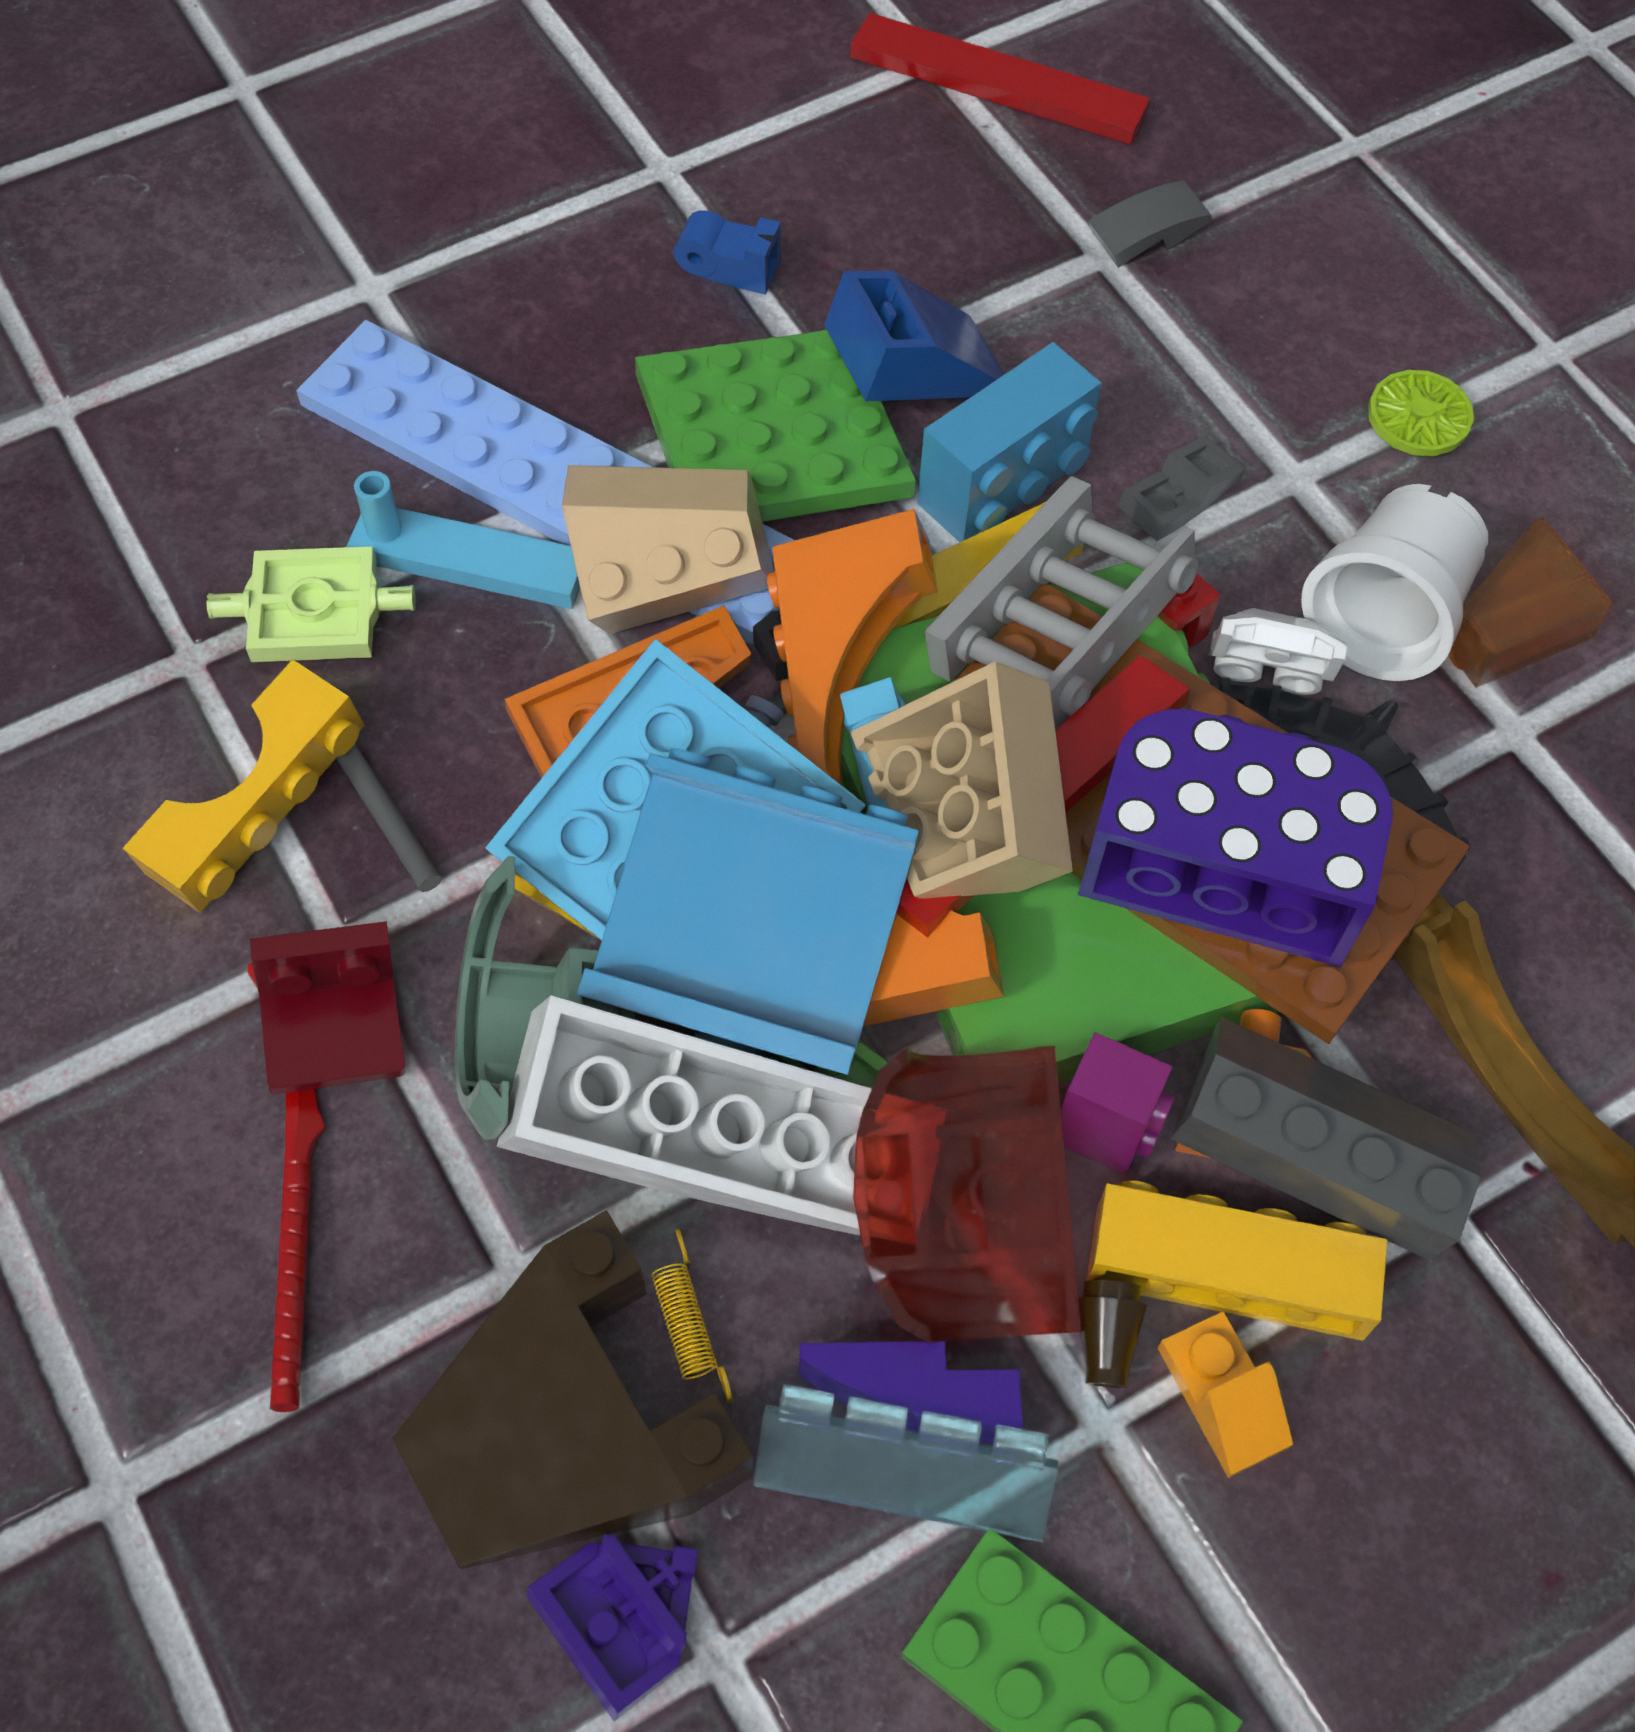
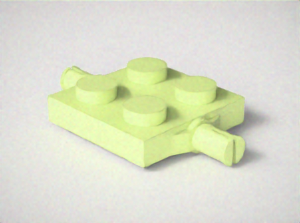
(311, 604)

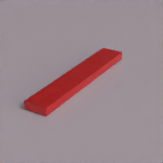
(1000, 78)
(1086, 756)

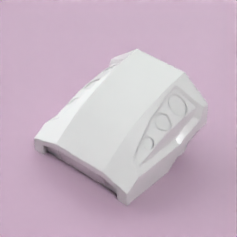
(1295, 646)

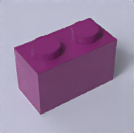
(1115, 1104)

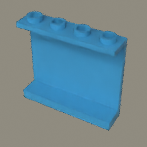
(753, 911)

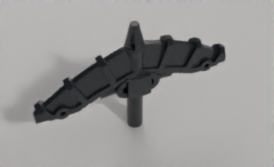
(1356, 734)

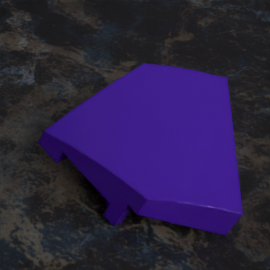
(619, 1616)

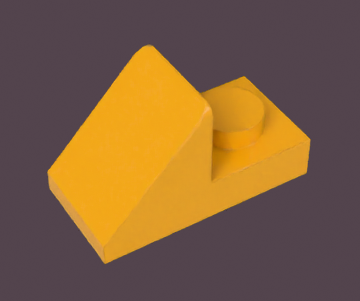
(1227, 1394)

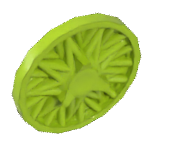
(1420, 413)

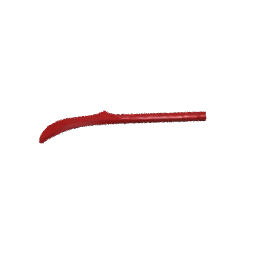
(302, 1131)

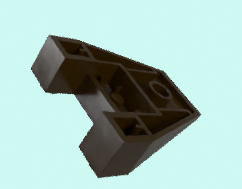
(535, 1432)

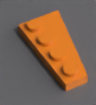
(559, 708)

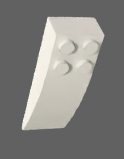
(685, 1116)

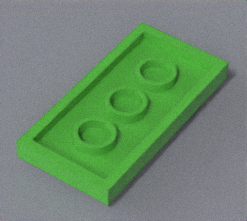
(1045, 1660)

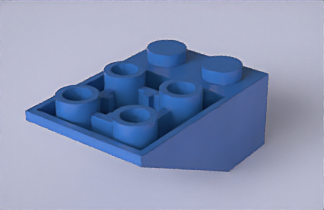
(906, 340)

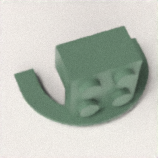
(498, 1003)

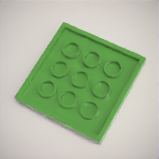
(781, 414)

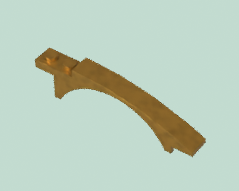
(1458, 982)

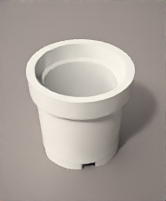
(1400, 583)

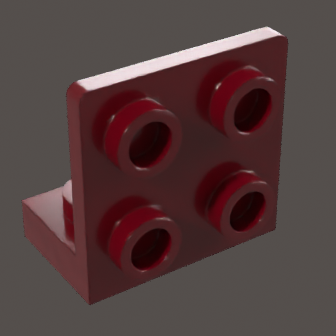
(328, 1007)

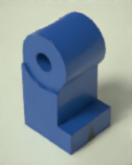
(730, 251)

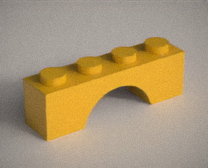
(203, 844)

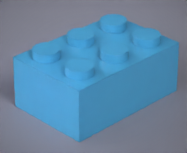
(1008, 443)

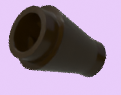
(1110, 1330)

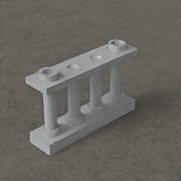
(1034, 559)

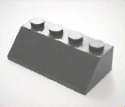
(1331, 1141)

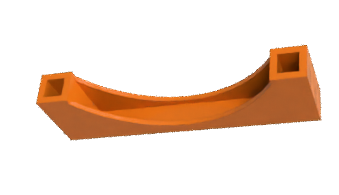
(836, 608)

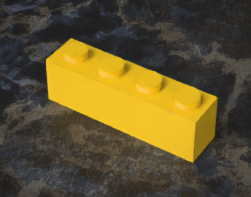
(1240, 1260)

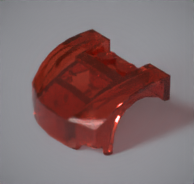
(968, 1195)

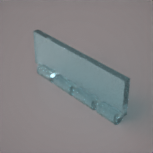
(919, 1475)

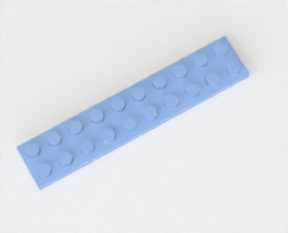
(473, 437)

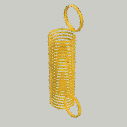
(691, 1360)

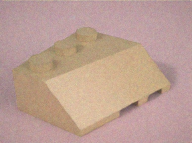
(662, 540)
(977, 782)

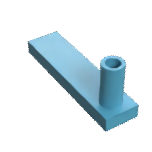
(461, 550)

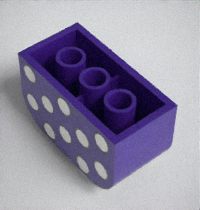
(1242, 833)

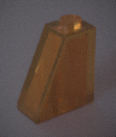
(1528, 608)

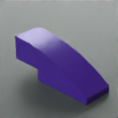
(914, 1378)

